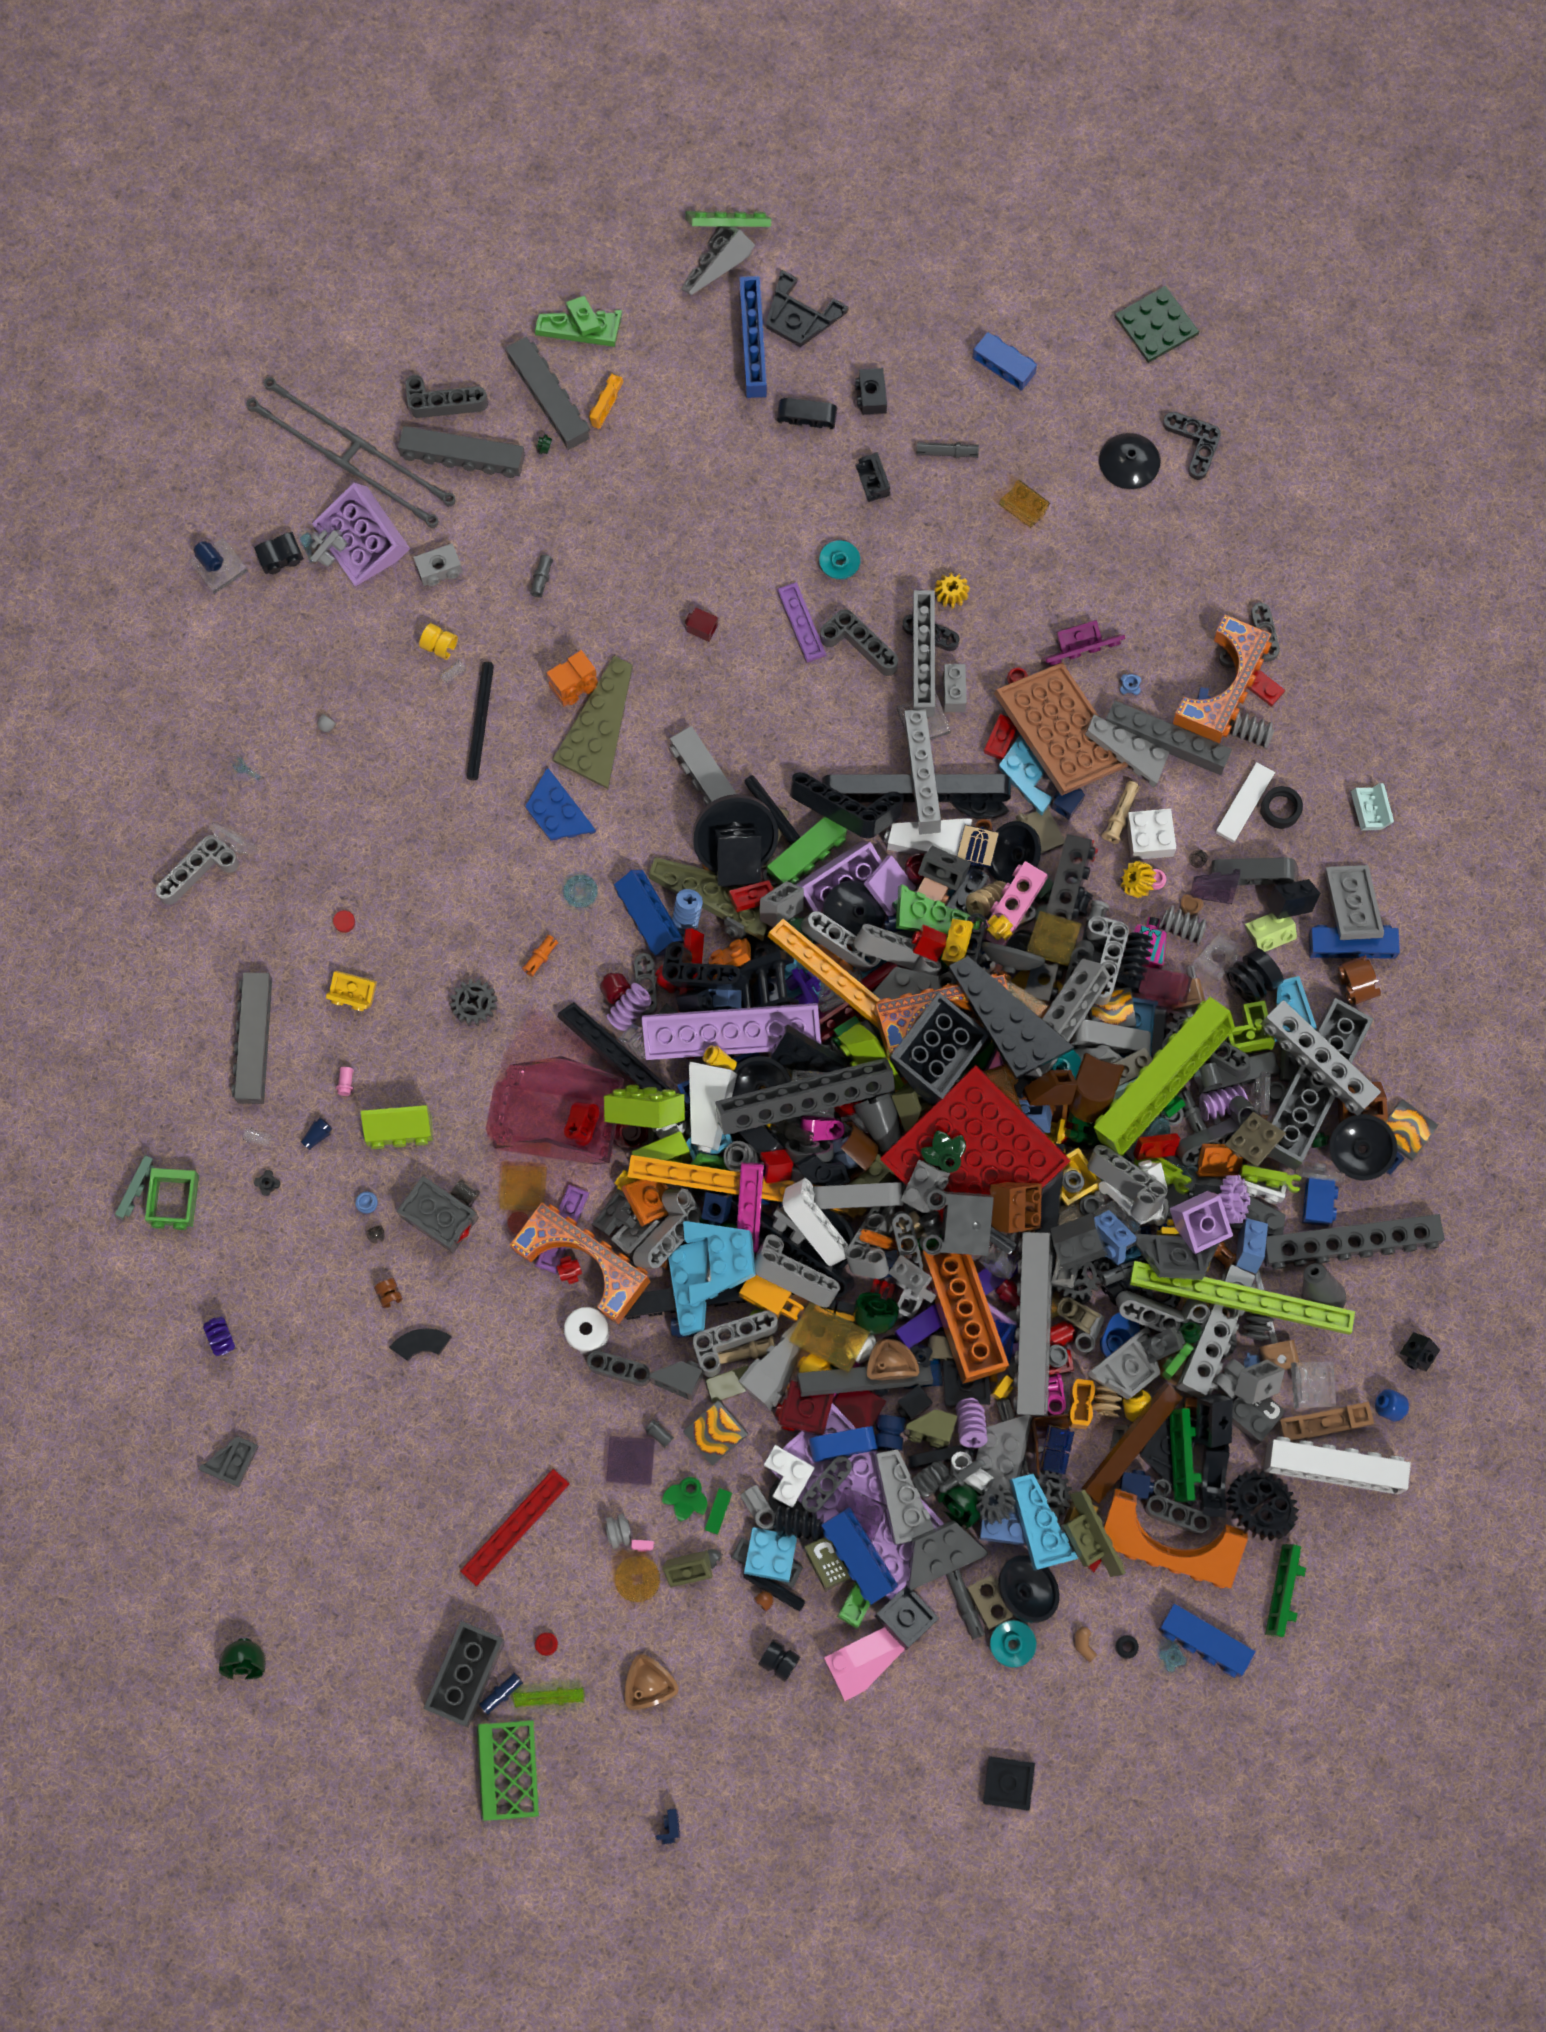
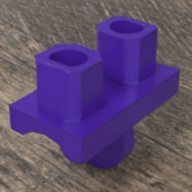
(799, 979)

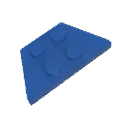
(556, 810)

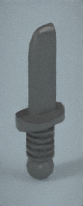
(962, 1475)

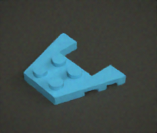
(1025, 773)
(729, 1258)

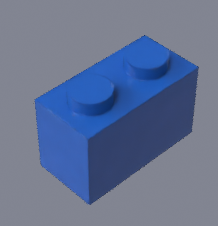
(1319, 1202)

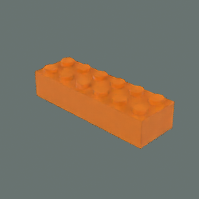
(965, 1315)

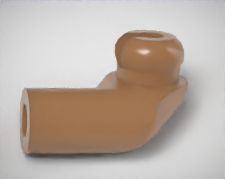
(1082, 1644)

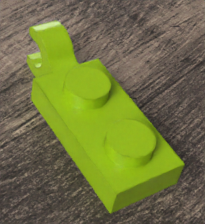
(1172, 1174)
(1270, 1177)

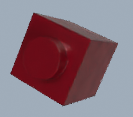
(701, 624)

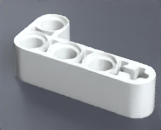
(812, 1222)

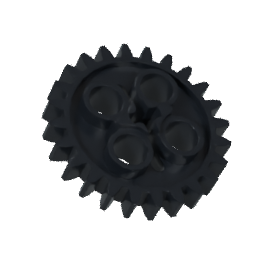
(1250, 1492)

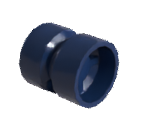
(889, 1432)

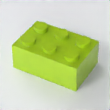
(644, 1107)

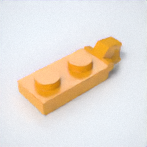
(605, 401)

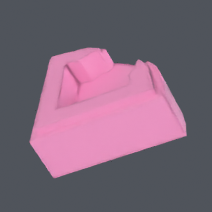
(642, 1545)

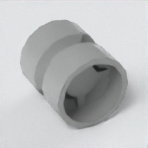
(1228, 1379)

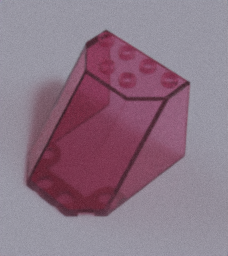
(535, 1104)

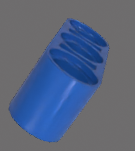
(842, 1444)

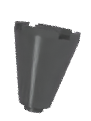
(880, 1120)
(1322, 1287)

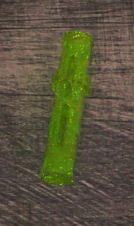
(549, 1697)

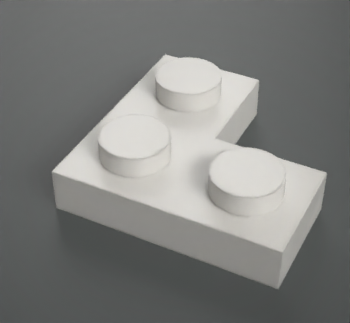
(794, 1474)

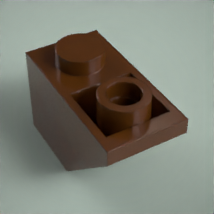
(1052, 1088)

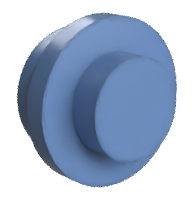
(366, 1202)

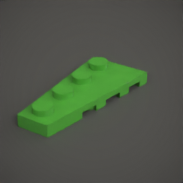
(721, 218)
(563, 327)

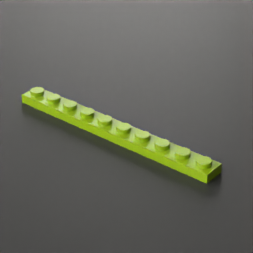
(1247, 1299)

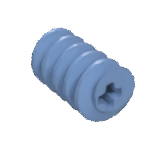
(687, 910)

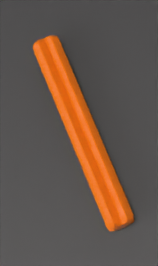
(879, 1240)

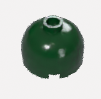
(875, 1313)
(962, 1504)
(240, 1658)

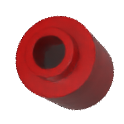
(1061, 1334)

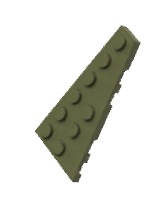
(595, 734)
(715, 898)

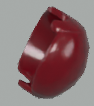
(912, 868)

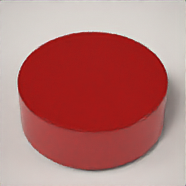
(344, 921)

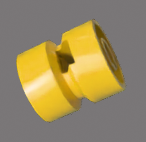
(438, 641)

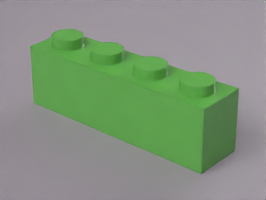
(807, 851)

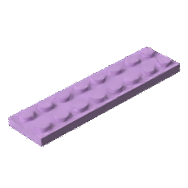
(730, 1029)

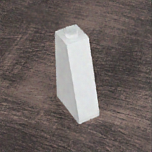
(906, 837)
(706, 1087)

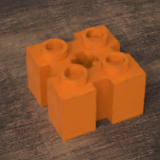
(572, 678)

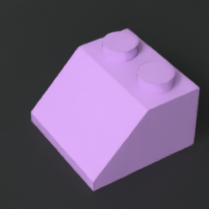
(1201, 1221)

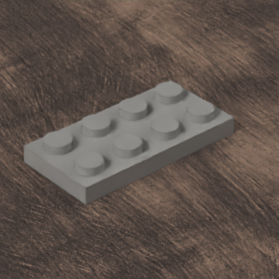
(1354, 902)

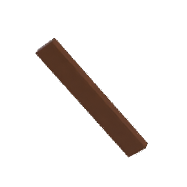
(1131, 1443)

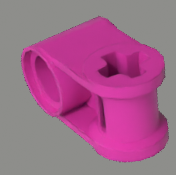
(823, 1127)
(1056, 1394)

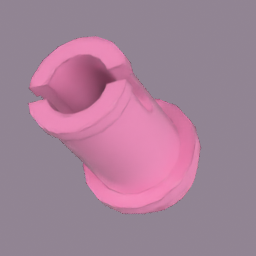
(345, 1081)

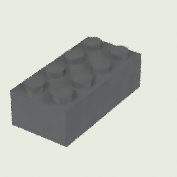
(464, 1674)

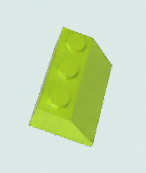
(863, 1048)
(397, 1126)

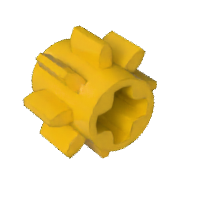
(999, 927)

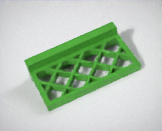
(487, 1776)

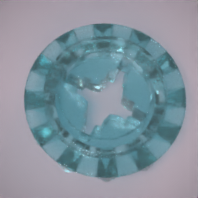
(580, 882)
(1158, 1127)

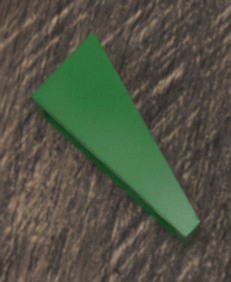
(718, 1511)

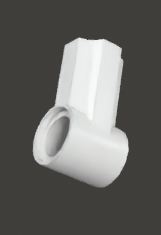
(978, 1480)

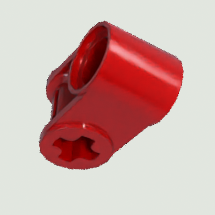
(580, 1121)

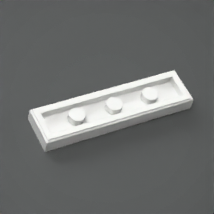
(1245, 802)

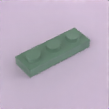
(135, 1188)

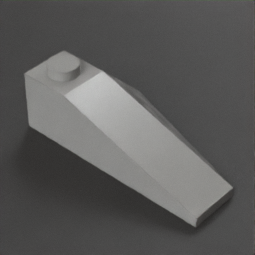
(727, 249)
(769, 1378)

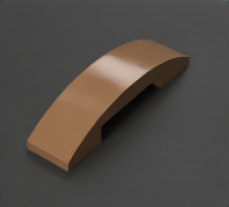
(1327, 1422)

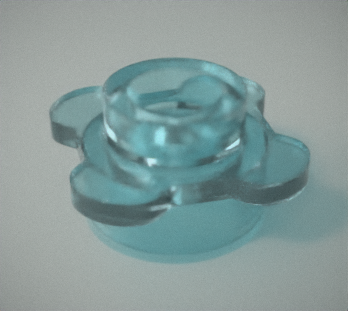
(1172, 1664)

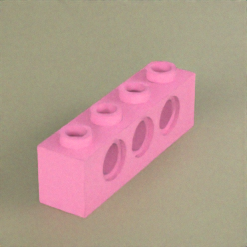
(1023, 873)

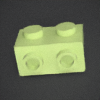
(1271, 932)

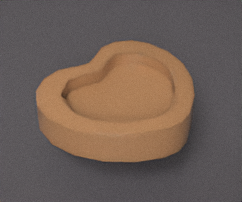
(1191, 904)

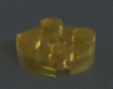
(640, 1592)

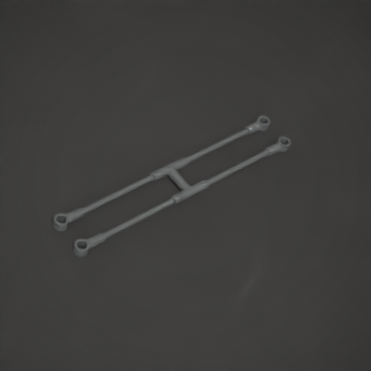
(343, 461)

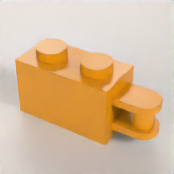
(769, 1297)

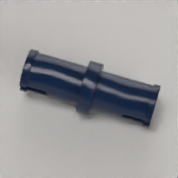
(501, 1693)

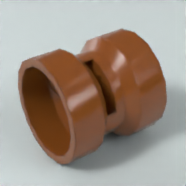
(388, 1292)

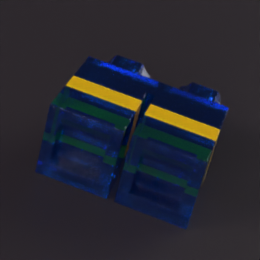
(1055, 1444)

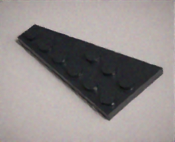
(1013, 1028)

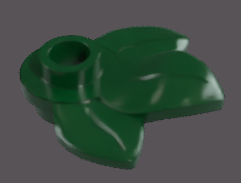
(945, 1148)

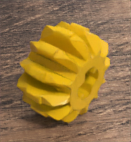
(958, 593)
(1138, 879)

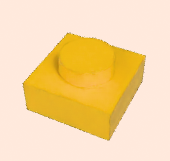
(1003, 1388)

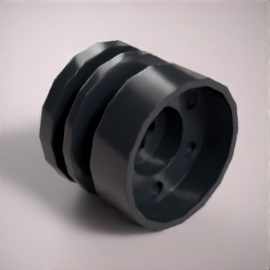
(1254, 975)

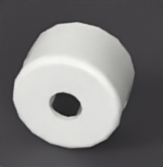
(586, 1343)

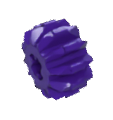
(218, 1336)

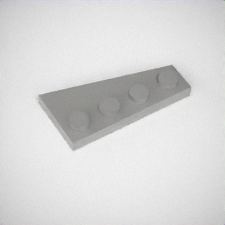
(1137, 752)
(904, 1509)

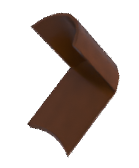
(1095, 1088)
(861, 1150)
(1039, 1429)

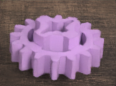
(1235, 1198)

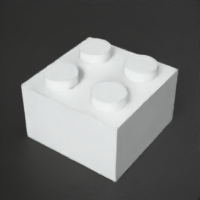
(1151, 834)

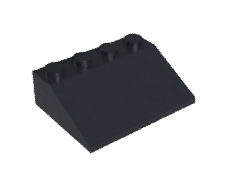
(938, 1049)

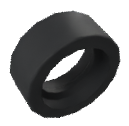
(1277, 822)

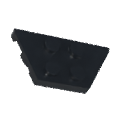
(804, 1054)

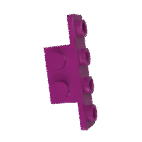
(1081, 639)

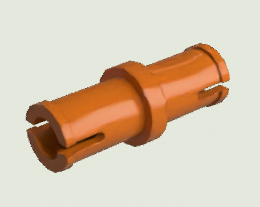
(540, 955)

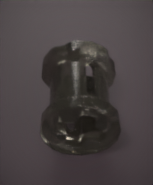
(465, 1193)

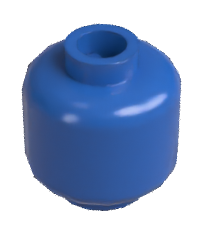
(1391, 1405)

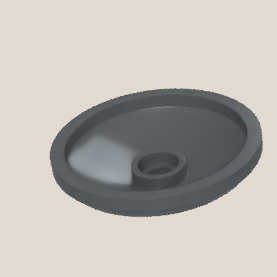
(1011, 958)

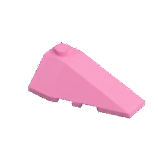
(862, 1662)

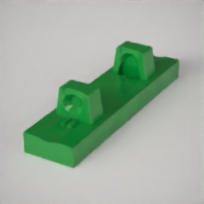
(1182, 1455)
(1283, 1590)

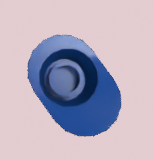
(1117, 1333)

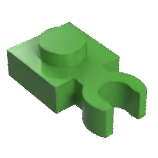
(1173, 1364)

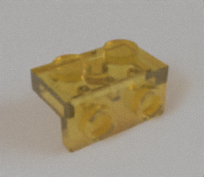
(1025, 504)

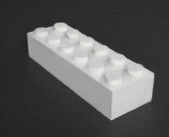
(1337, 1466)

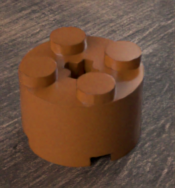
(1359, 980)

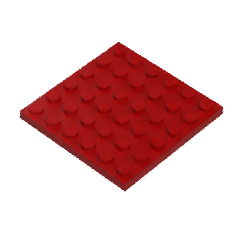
(998, 1138)

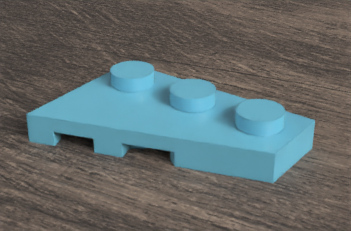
(1294, 995)

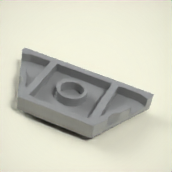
(1127, 1367)
(1005, 1450)

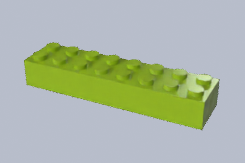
(1164, 1076)

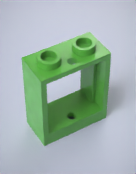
(176, 1176)

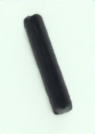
(777, 1591)

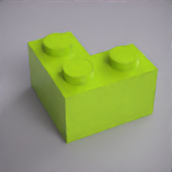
(1251, 1036)

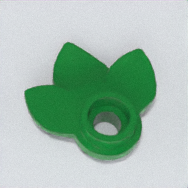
(685, 1502)

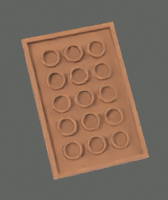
(1053, 722)

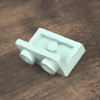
(1372, 807)

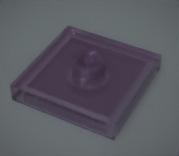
(630, 1460)

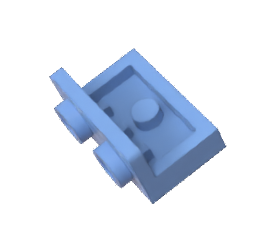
(1114, 1236)

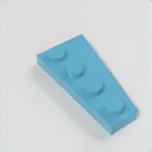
(689, 1267)
(1042, 1533)

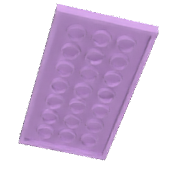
(863, 1479)

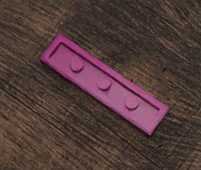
(750, 1200)

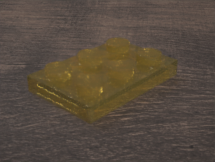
(829, 1337)

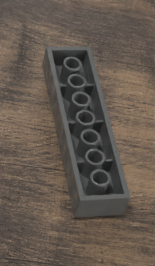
(1307, 1099)

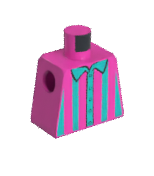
(1159, 942)

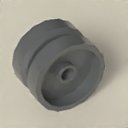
(798, 1151)

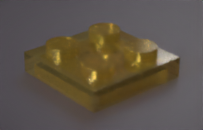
(1054, 938)
(522, 1187)

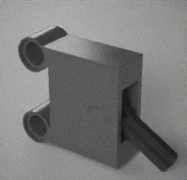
(965, 1224)

